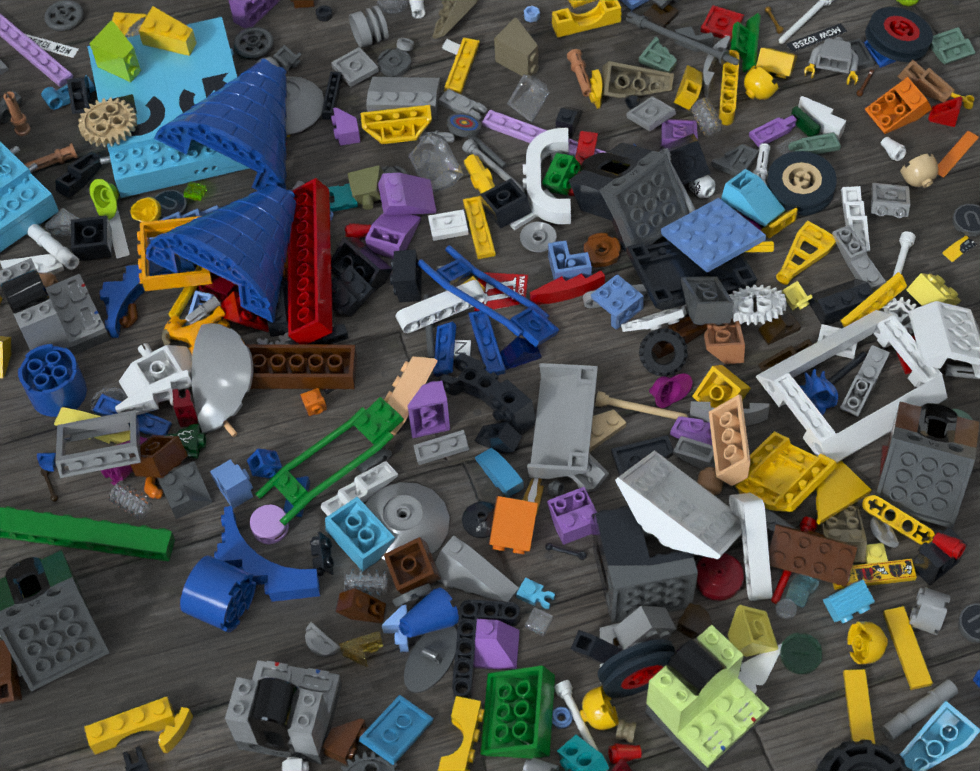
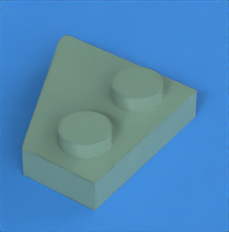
(658, 57)

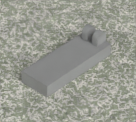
(441, 447)

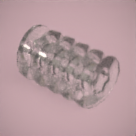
(706, 117)
(130, 501)
(366, 582)

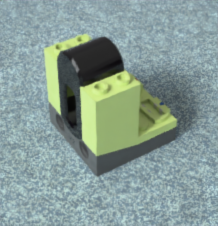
(703, 700)

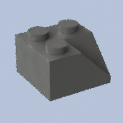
(185, 490)

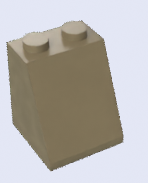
(516, 49)

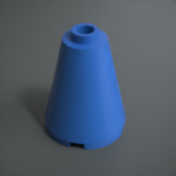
(430, 614)

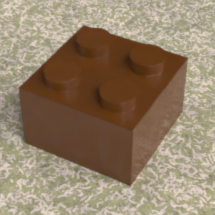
(159, 456)
(412, 565)

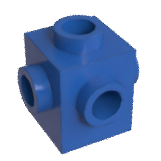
(264, 463)

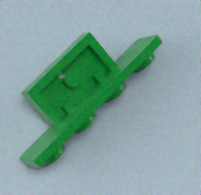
(746, 41)

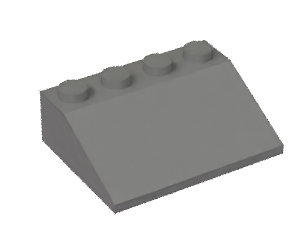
(403, 92)

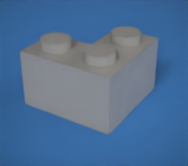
(644, 625)

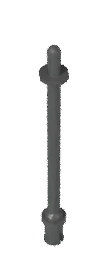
(642, 22)

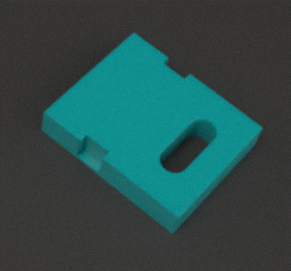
(343, 198)

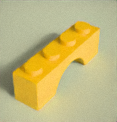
(567, 23)
(465, 716)
(108, 732)

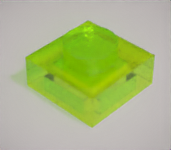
(195, 191)

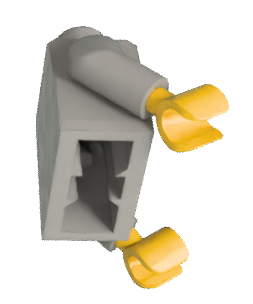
(834, 56)

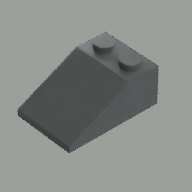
(707, 300)

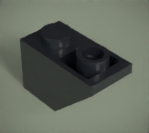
(593, 647)

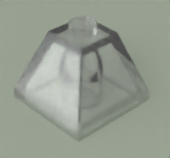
(529, 97)

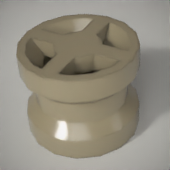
(626, 731)

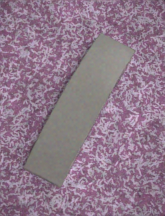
(708, 76)
(755, 414)

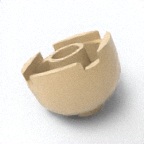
(920, 171)

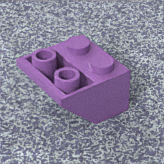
(572, 515)

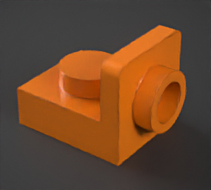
(313, 402)

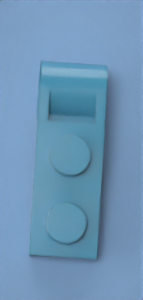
(60, 97)

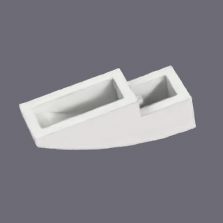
(823, 117)

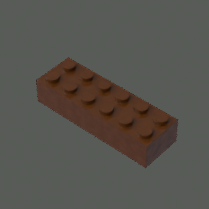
(303, 366)

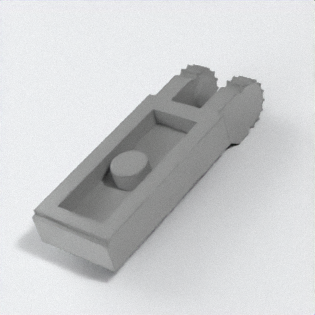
(461, 104)

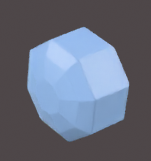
(531, 14)

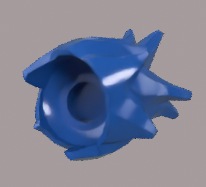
(820, 391)

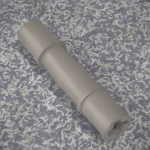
(919, 710)

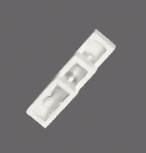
(855, 214)
(148, 397)
(363, 487)

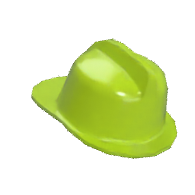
(104, 197)

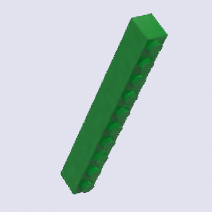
(86, 534)

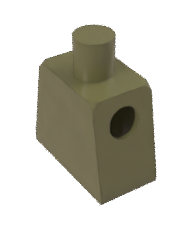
(365, 185)

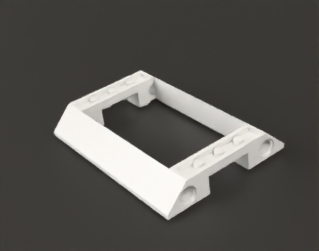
(819, 435)

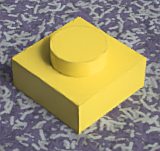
(875, 553)

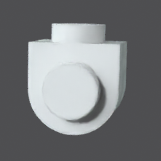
(294, 764)

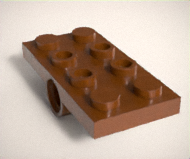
(811, 554)

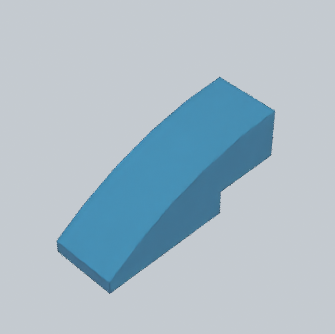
(500, 472)

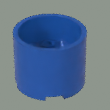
(52, 379)
(217, 593)

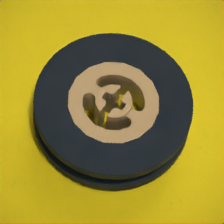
(803, 168)

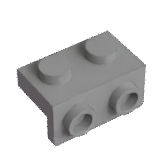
(593, 478)

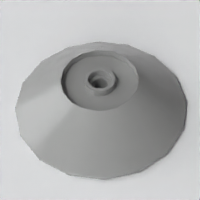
(302, 104)
(423, 509)

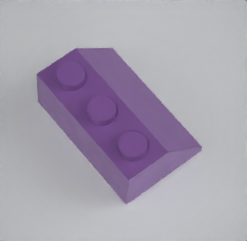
(429, 410)

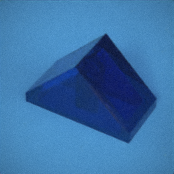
(519, 353)

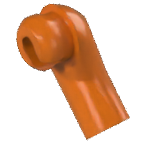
(151, 489)

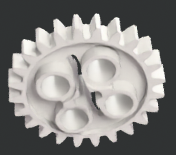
(769, 304)

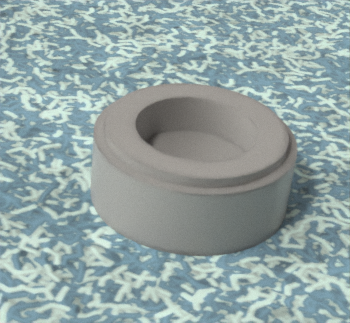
(405, 44)

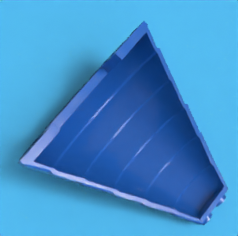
(240, 122)
(239, 243)

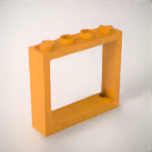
(166, 281)

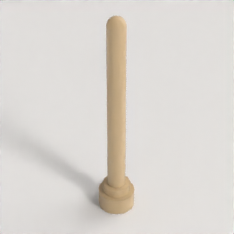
(604, 400)

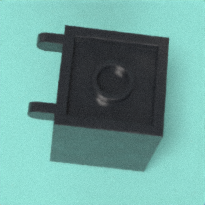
(687, 158)

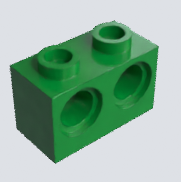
(560, 172)

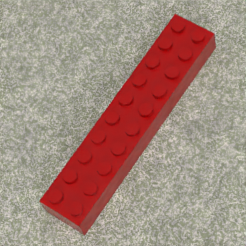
(310, 265)

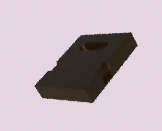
(661, 16)

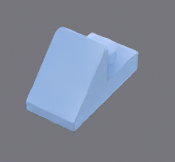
(391, 625)

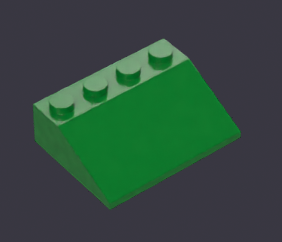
(518, 713)

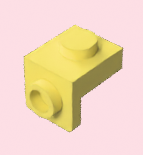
(796, 296)

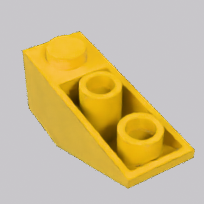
(689, 88)

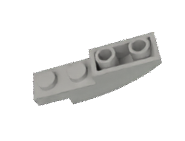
(856, 257)
(865, 381)

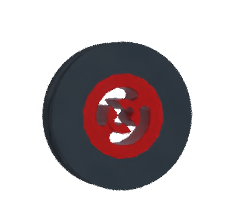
(898, 34)
(634, 667)

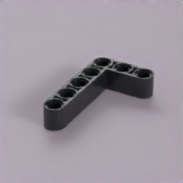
(463, 641)

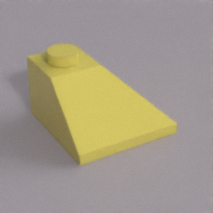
(752, 631)

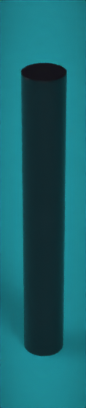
(847, 368)

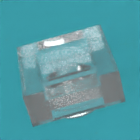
(539, 621)

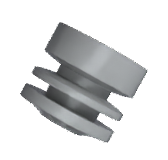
(366, 27)

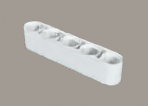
(438, 307)

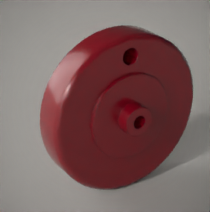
(719, 577)

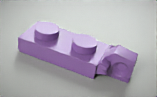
(772, 130)

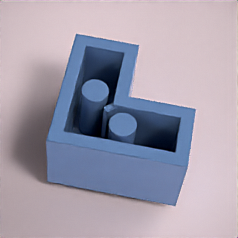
(565, 264)
(232, 483)

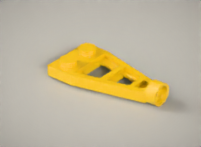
(813, 235)

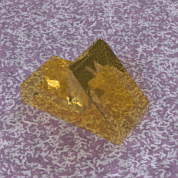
(355, 648)

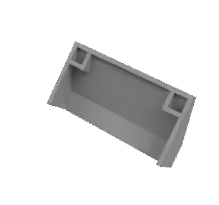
(563, 420)

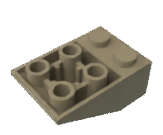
(847, 528)

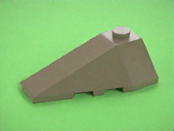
(450, 14)
(626, 80)

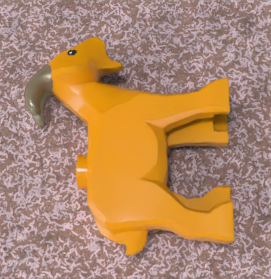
(188, 334)

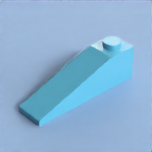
(939, 739)

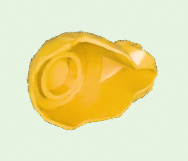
(146, 210)

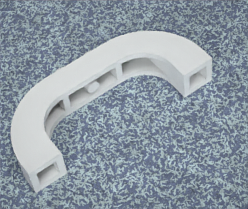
(545, 207)

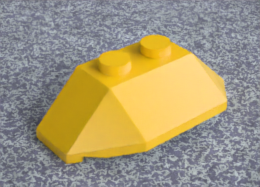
(397, 124)

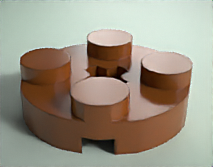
(606, 258)

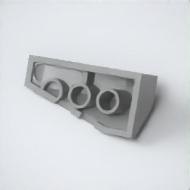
(469, 571)

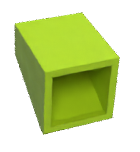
(115, 53)

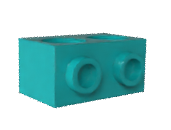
(581, 756)

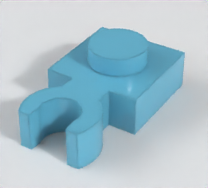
(533, 592)

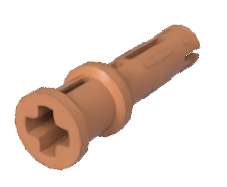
(578, 66)
(18, 119)
(59, 156)

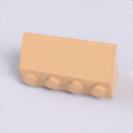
(414, 376)
(730, 441)

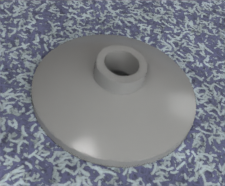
(537, 231)

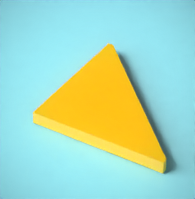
(838, 492)

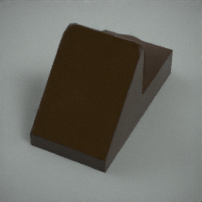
(779, 328)

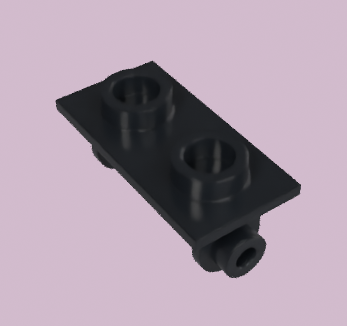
(322, 546)

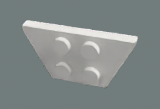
(655, 320)

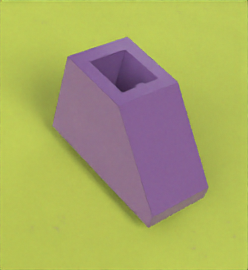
(346, 129)

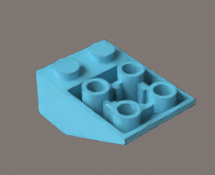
(752, 198)

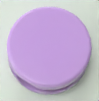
(266, 524)

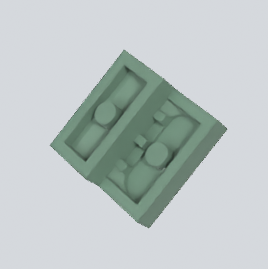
(951, 46)

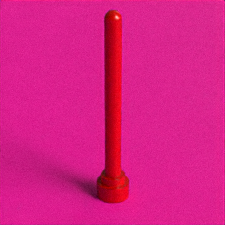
(806, 524)

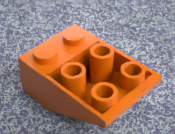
(898, 107)

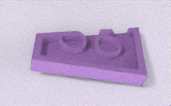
(692, 429)

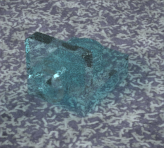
(801, 589)

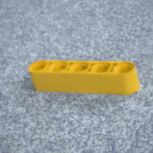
(729, 90)

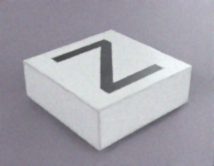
(462, 346)

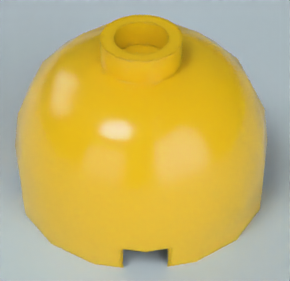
(759, 84)
(867, 642)
(598, 710)

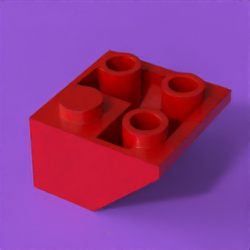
(234, 312)

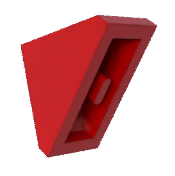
(946, 112)

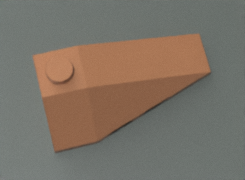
(725, 342)

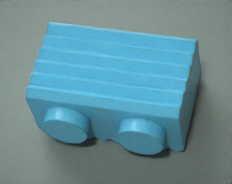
(848, 601)

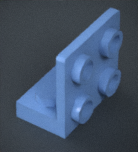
(619, 300)

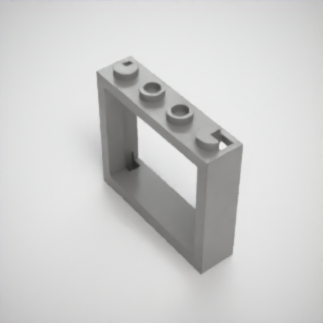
(99, 458)

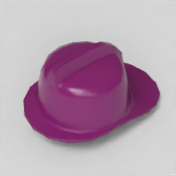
(671, 389)

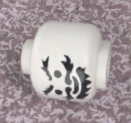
(702, 187)

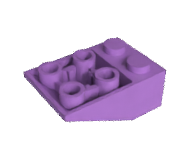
(391, 233)

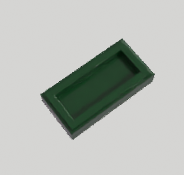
(805, 123)

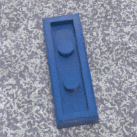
(444, 349)

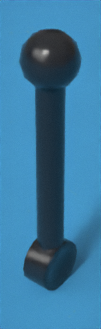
(581, 555)

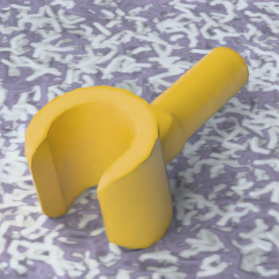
(968, 100)

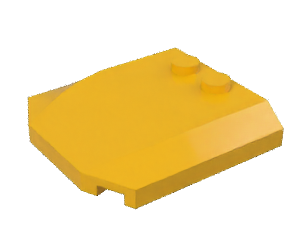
(784, 473)

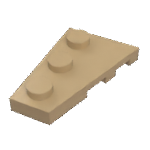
(604, 427)

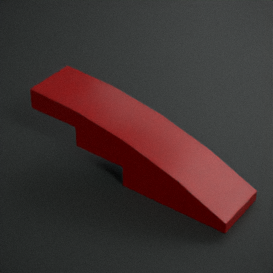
(562, 290)

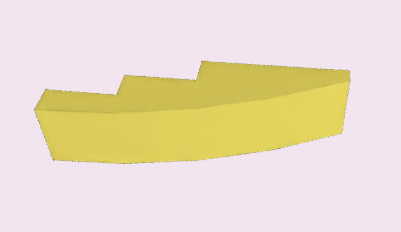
(69, 415)

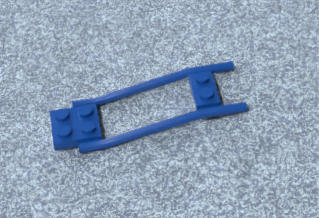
(530, 323)

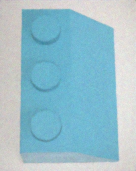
(359, 533)

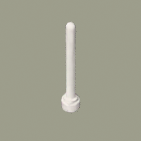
(803, 20)
(906, 241)
(564, 690)

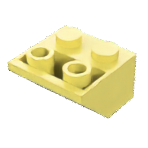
(931, 288)

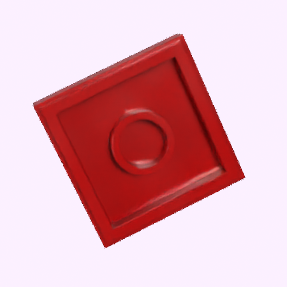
(720, 22)

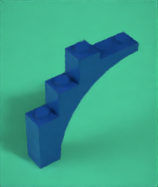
(120, 294)
(279, 581)

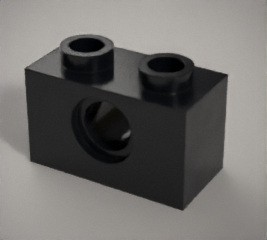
(79, 94)

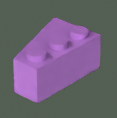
(249, 12)

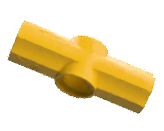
(480, 177)

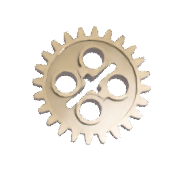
(107, 122)

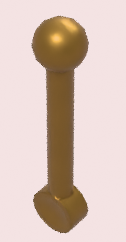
(779, 29)

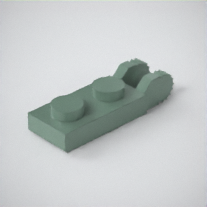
(816, 144)

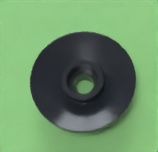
(473, 524)

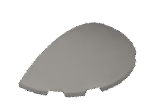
(219, 375)

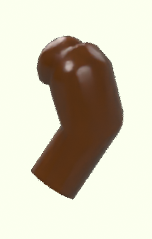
(128, 321)

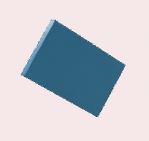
(396, 729)

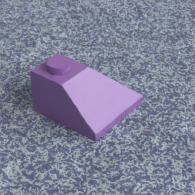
(496, 645)

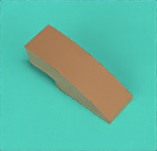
(927, 81)

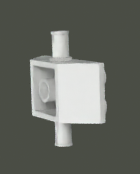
(155, 366)

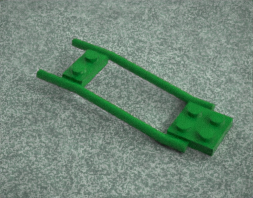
(374, 423)

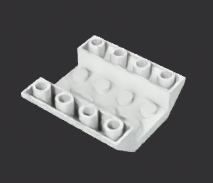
(946, 333)

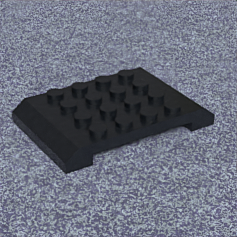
(664, 264)

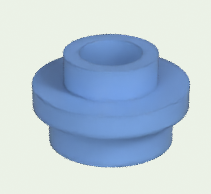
(561, 711)

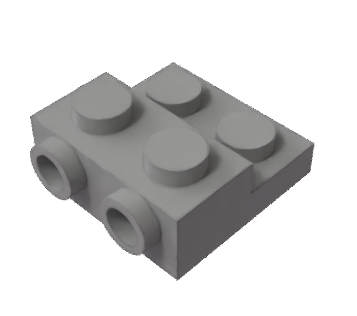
(890, 200)

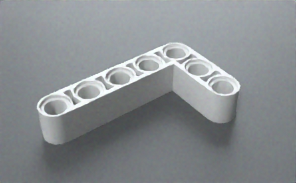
(755, 544)

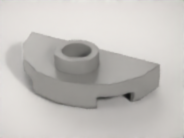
(883, 532)
(319, 642)

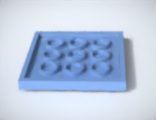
(713, 234)

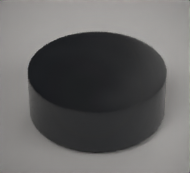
(324, 13)

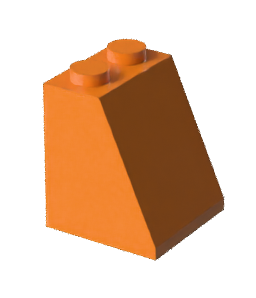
(513, 524)

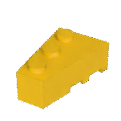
(166, 33)

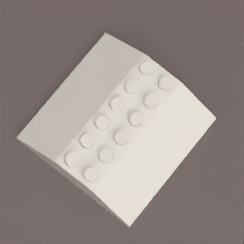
(678, 508)

